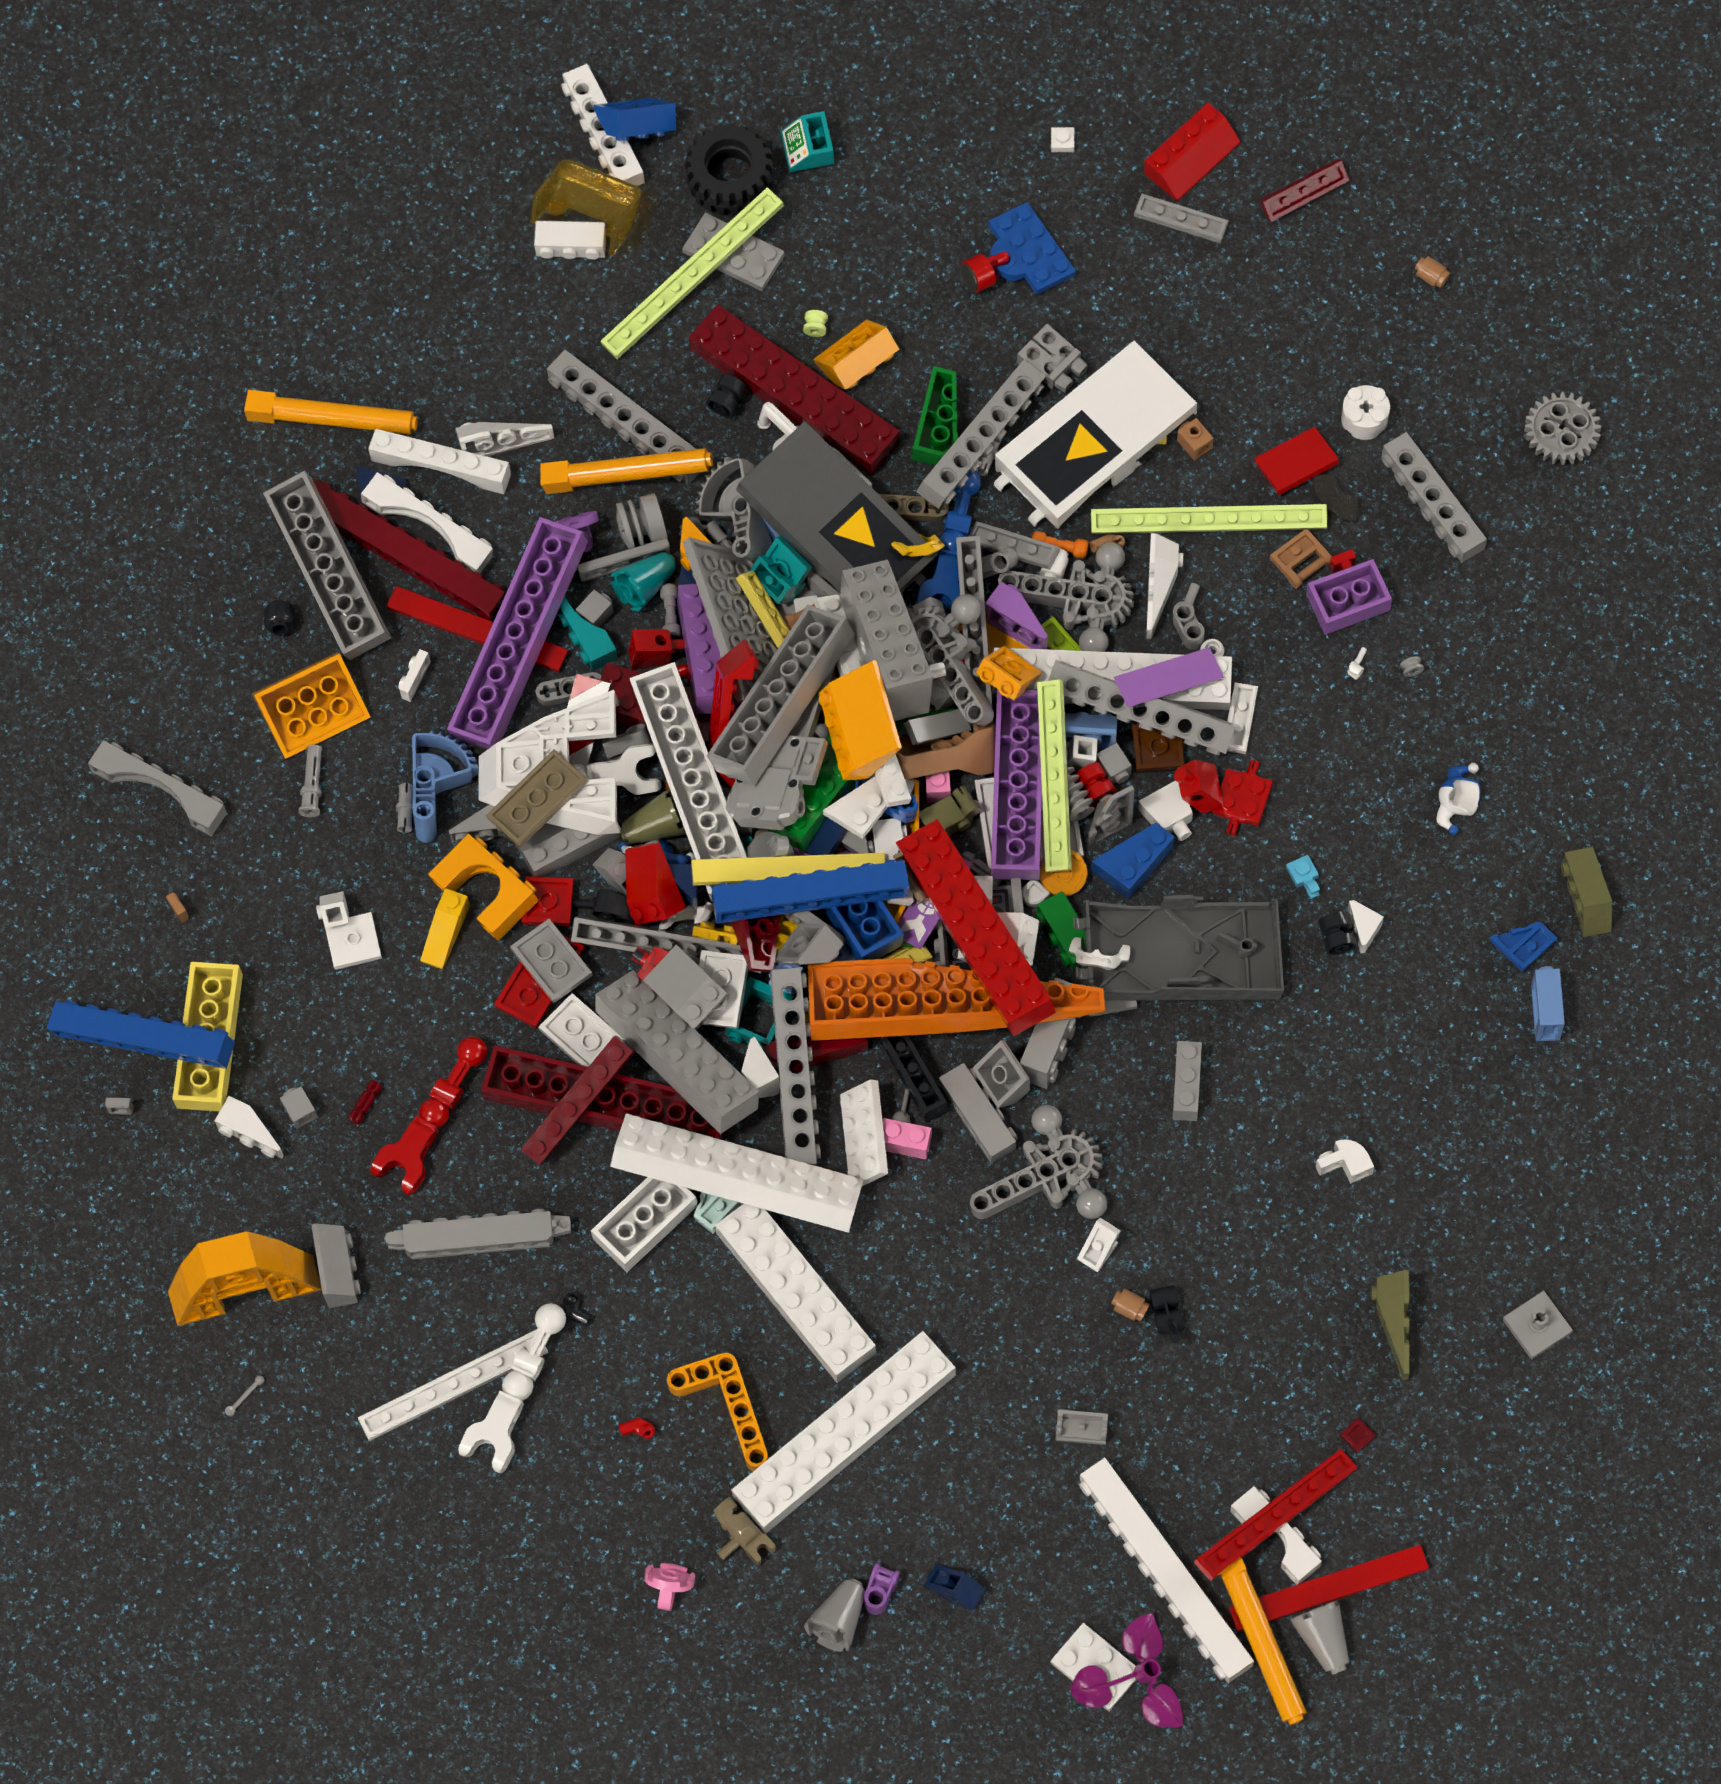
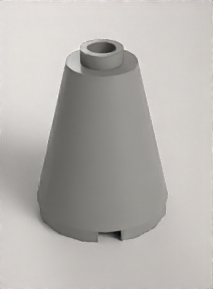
(838, 1616)
(1324, 1636)

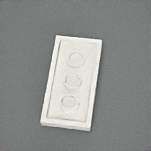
(864, 1132)

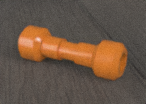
(1078, 547)

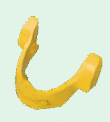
(932, 546)

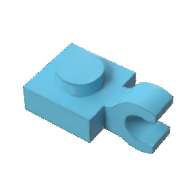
(1304, 873)

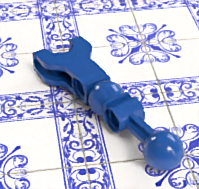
(945, 584)

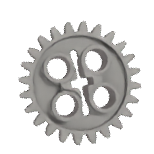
(1552, 444)

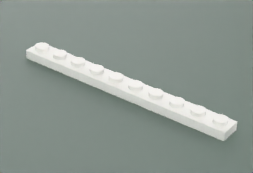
(889, 775)

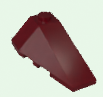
(758, 941)

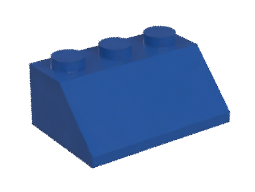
(636, 118)

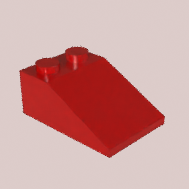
(650, 885)

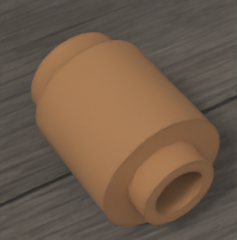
(1432, 272)
(1130, 1305)

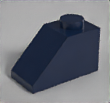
(955, 1586)

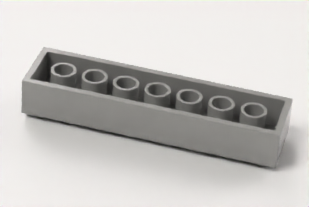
(327, 565)
(780, 695)
(677, 1052)

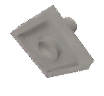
(1537, 1325)

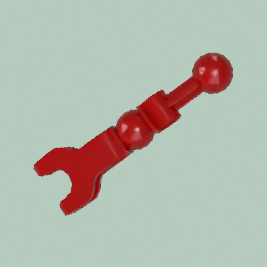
(432, 1114)

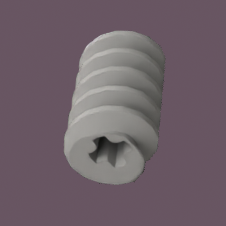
(1078, 806)

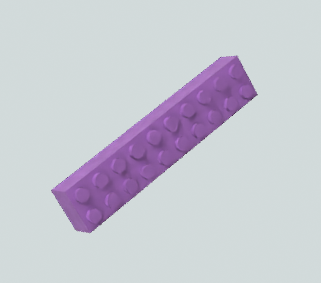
(517, 634)

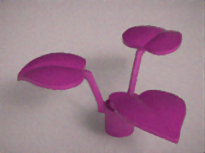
(1144, 1641)

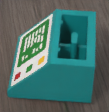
(808, 142)

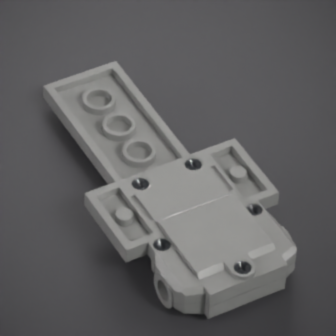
(778, 794)

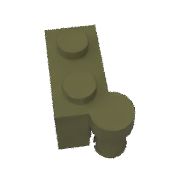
(952, 813)

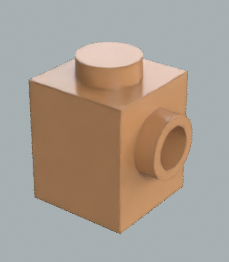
(1194, 438)

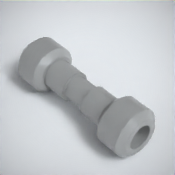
(669, 594)

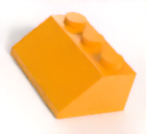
(857, 354)

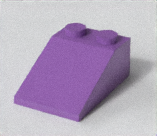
(1013, 616)

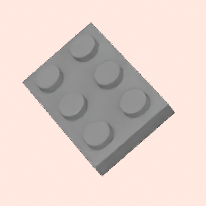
(551, 961)

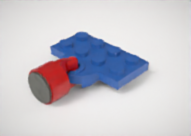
(1020, 252)

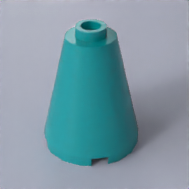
(643, 579)

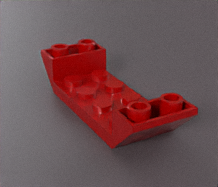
(736, 664)

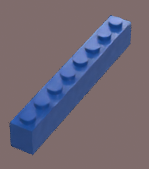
(810, 891)
(141, 1034)

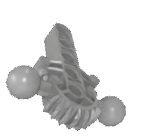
(1119, 597)
(933, 622)
(1047, 1121)

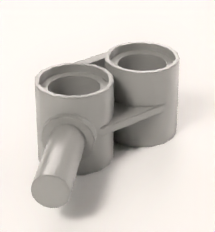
(1190, 624)

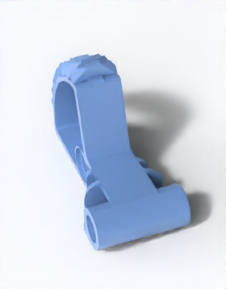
(439, 776)

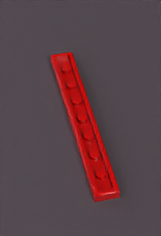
(462, 623)
(1275, 1515)
(1340, 1584)

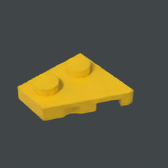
(709, 931)

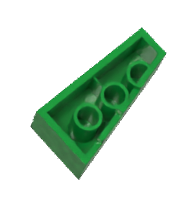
(938, 418)

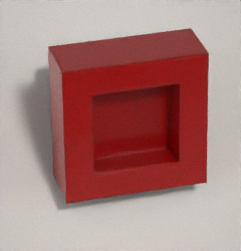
(1342, 561)

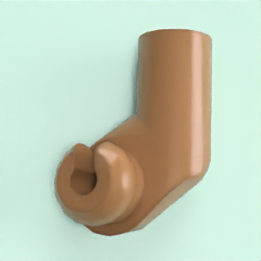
(1095, 544)

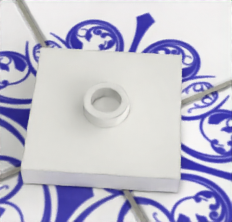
(354, 942)

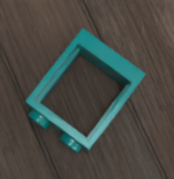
(764, 992)

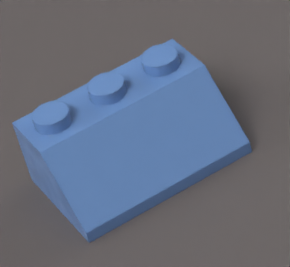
(1099, 726)

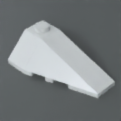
(495, 438)
(1162, 575)

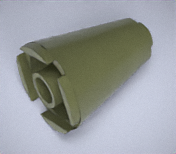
(654, 821)

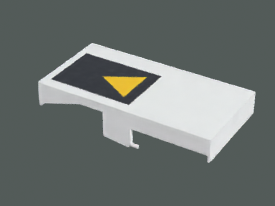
(1093, 435)

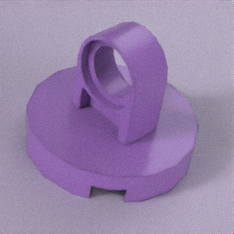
(582, 523)

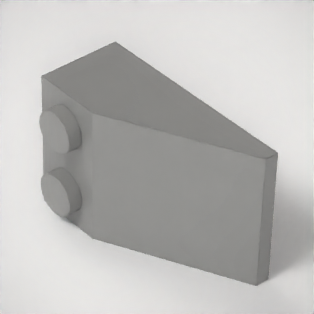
(686, 987)

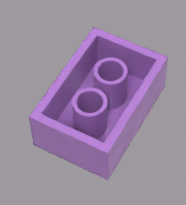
(1349, 596)

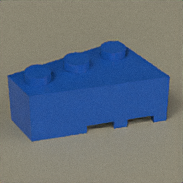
(1134, 859)

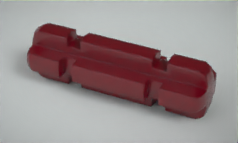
(364, 1102)

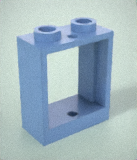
(1547, 1004)

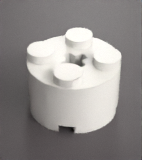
(1365, 412)

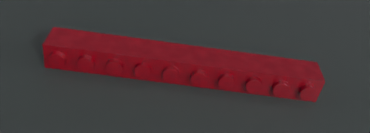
(412, 554)

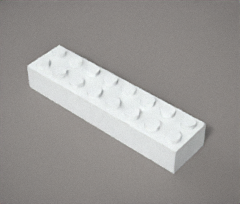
(796, 1290)

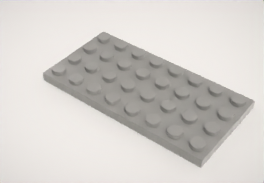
(728, 606)

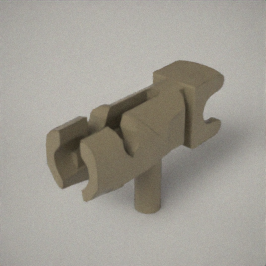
(742, 1532)

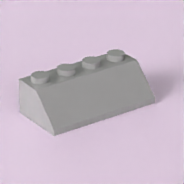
(559, 846)

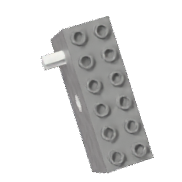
(887, 635)

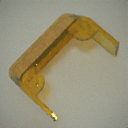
(589, 193)

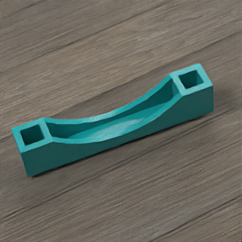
(593, 641)

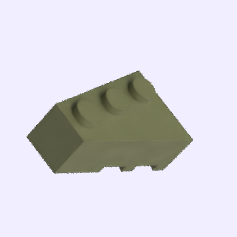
(1588, 891)

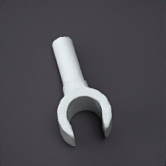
(1355, 669)

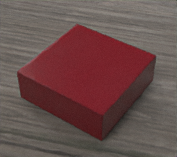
(1357, 1435)

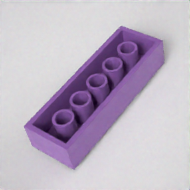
(699, 646)

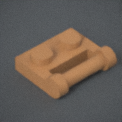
(1295, 553)

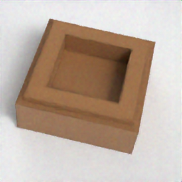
(177, 907)

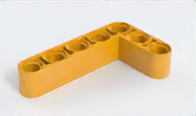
(733, 1401)

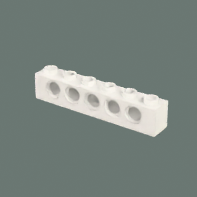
(580, 81)

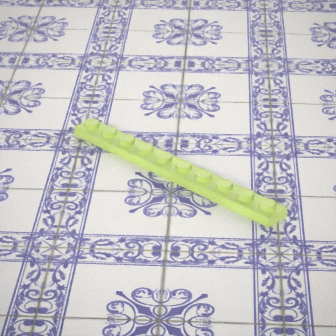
(692, 273)
(1208, 519)

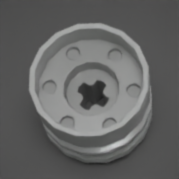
(641, 521)

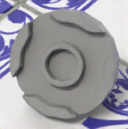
(769, 845)

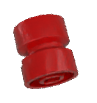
(1094, 781)

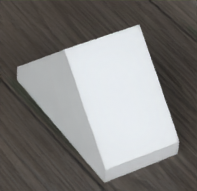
(1365, 924)

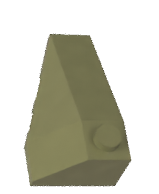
(1391, 1304)

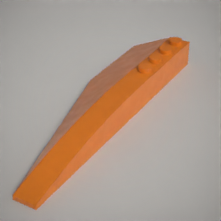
(917, 999)

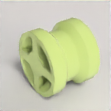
(815, 323)

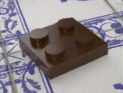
(1156, 751)

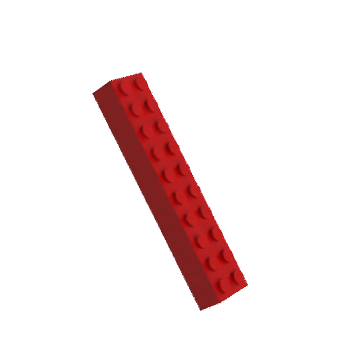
(976, 928)

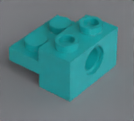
(782, 571)

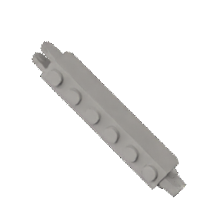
(478, 1235)

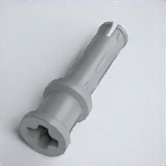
(310, 791)

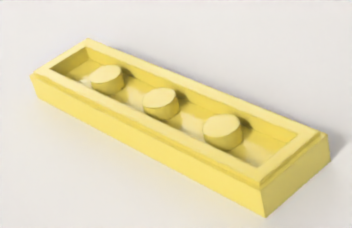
(764, 606)

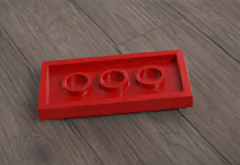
(524, 997)

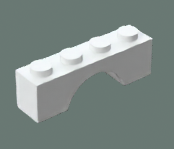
(1299, 1559)

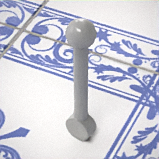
(230, 1410)

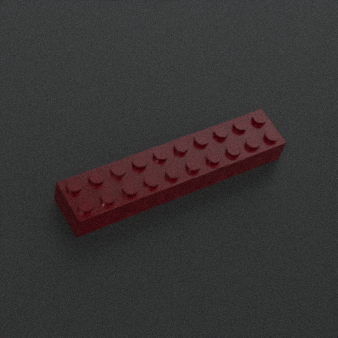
(794, 389)
(542, 1082)

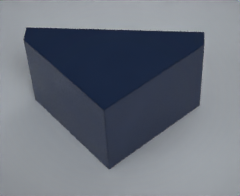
(683, 877)

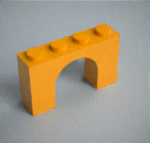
(471, 858)

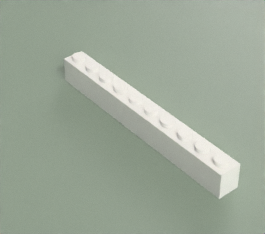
(1166, 1571)

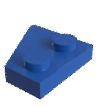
(1525, 944)

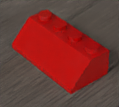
(1191, 152)

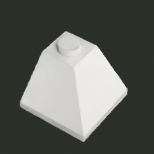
(759, 1070)

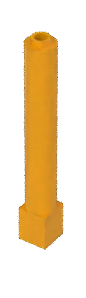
(267, 408)
(563, 476)
(1263, 1643)

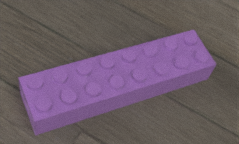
(1017, 789)

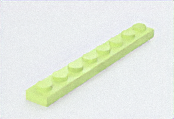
(1054, 776)

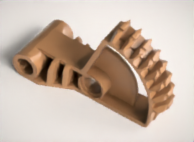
(969, 753)

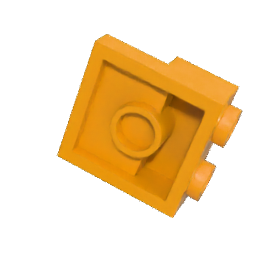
(1008, 672)

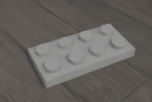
(750, 263)

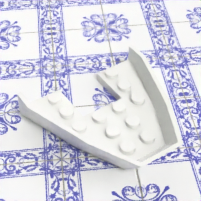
(513, 758)

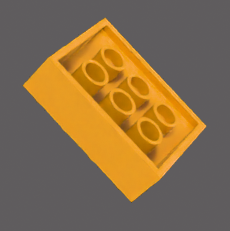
(311, 705)
(859, 722)

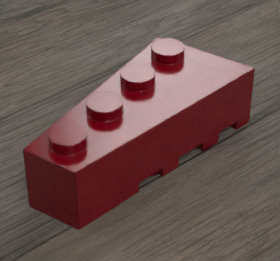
(821, 1050)

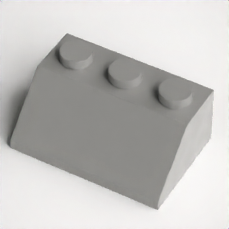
(336, 1264)

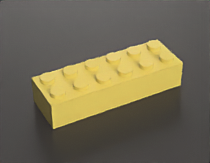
(214, 1004)

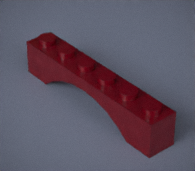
(577, 1100)

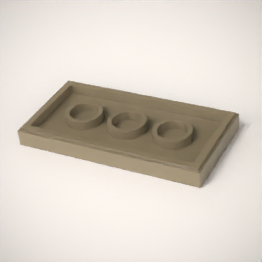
(537, 798)

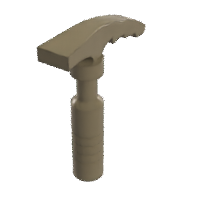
(913, 885)

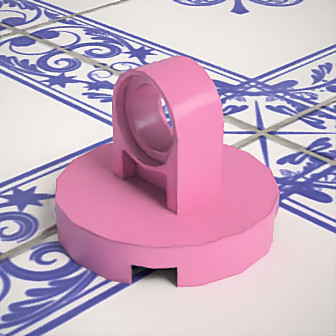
(668, 1579)

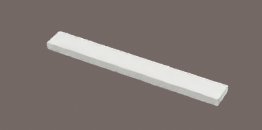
(443, 1389)

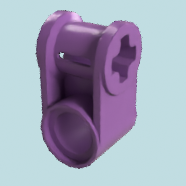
(881, 1584)

